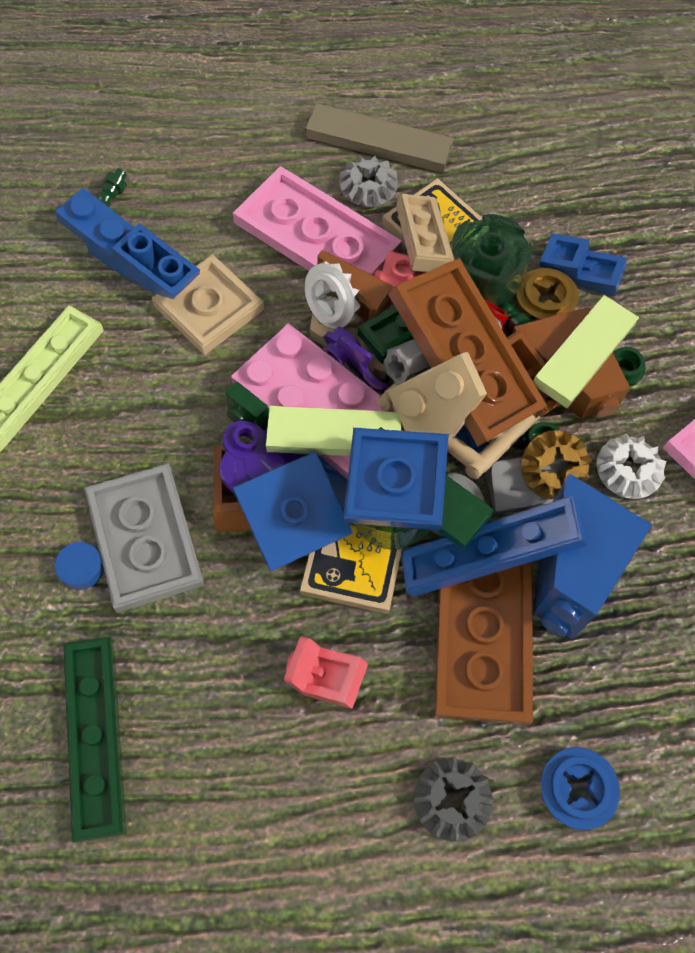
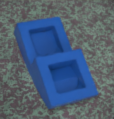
(586, 268)

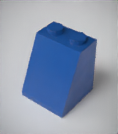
(579, 581)

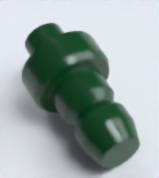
(113, 185)
(514, 317)

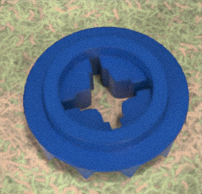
(601, 786)

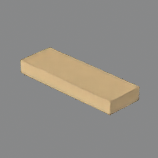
(423, 232)

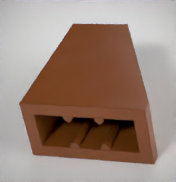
(605, 389)

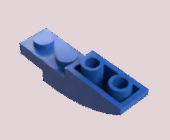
(126, 248)

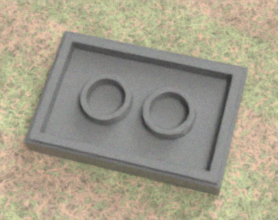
(143, 538)

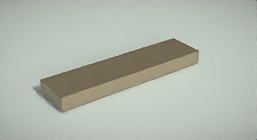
(379, 138)

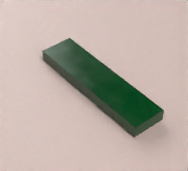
(93, 740)

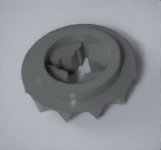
(448, 823)

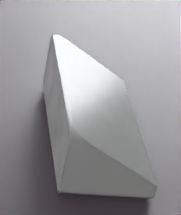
(509, 489)

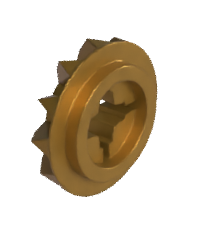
(541, 282)
(541, 453)

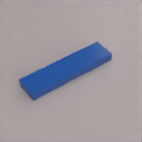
(496, 547)

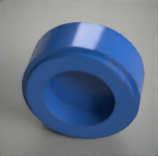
(79, 565)

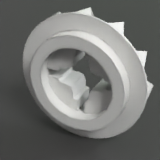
(329, 310)
(621, 478)

